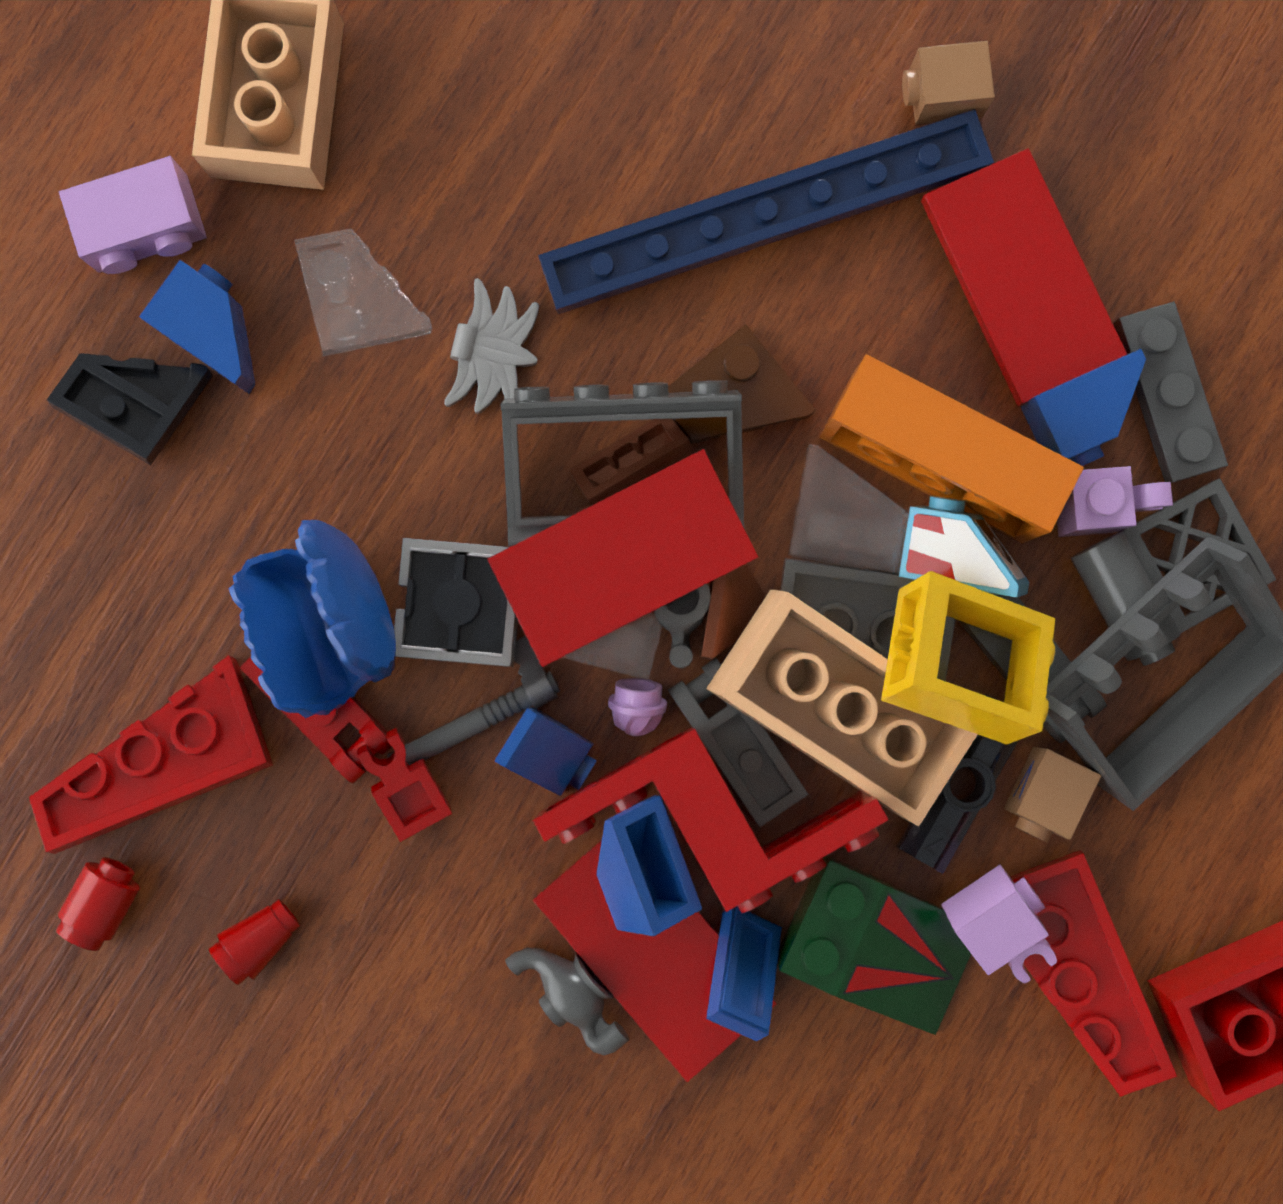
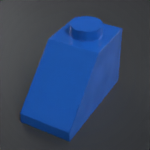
(204, 321)
(1085, 410)
(547, 752)
(645, 870)

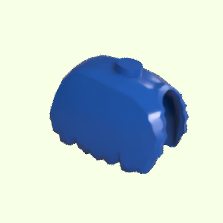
(314, 621)

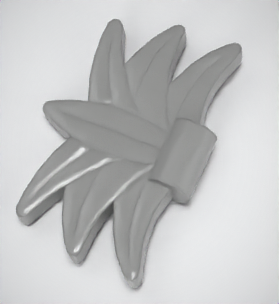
(491, 349)

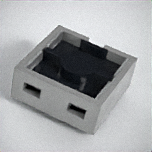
(453, 605)

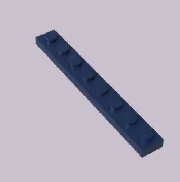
(765, 211)

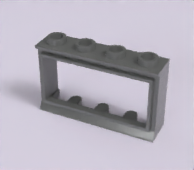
(594, 403)
(1204, 701)

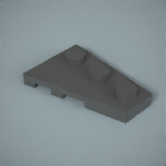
(856, 601)

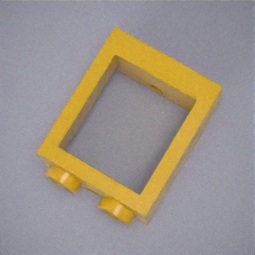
(916, 653)

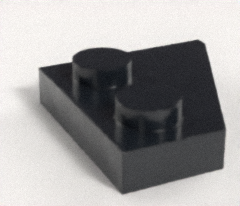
(129, 400)

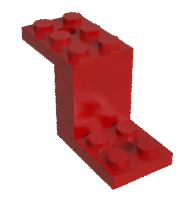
(714, 823)

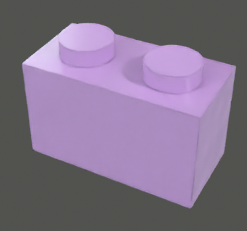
(133, 216)

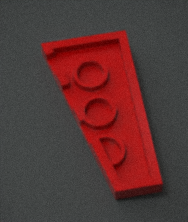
(177, 753)
(1093, 977)

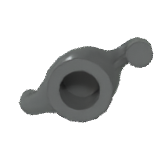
(681, 619)
(572, 996)

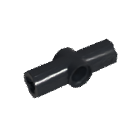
(951, 817)

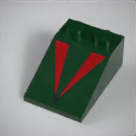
(874, 946)

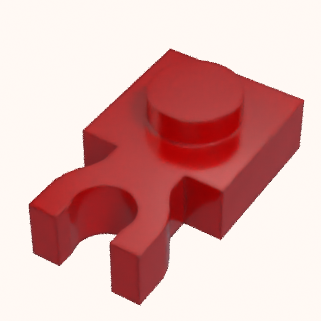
(407, 792)

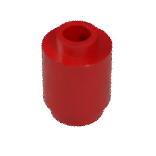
(97, 903)

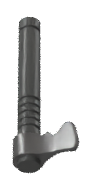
(536, 691)

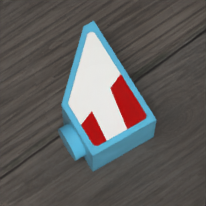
(960, 548)

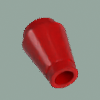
(253, 942)

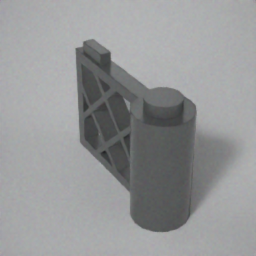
(1123, 570)

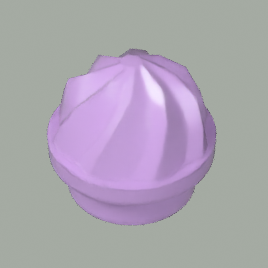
(637, 705)

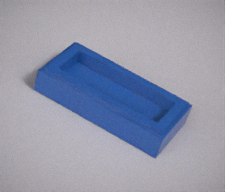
(744, 974)

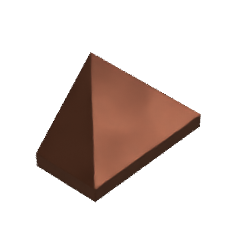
(631, 459)
(731, 607)

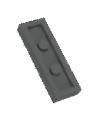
(1172, 394)

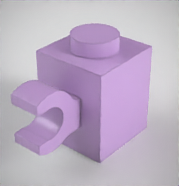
(1108, 502)
(1000, 922)

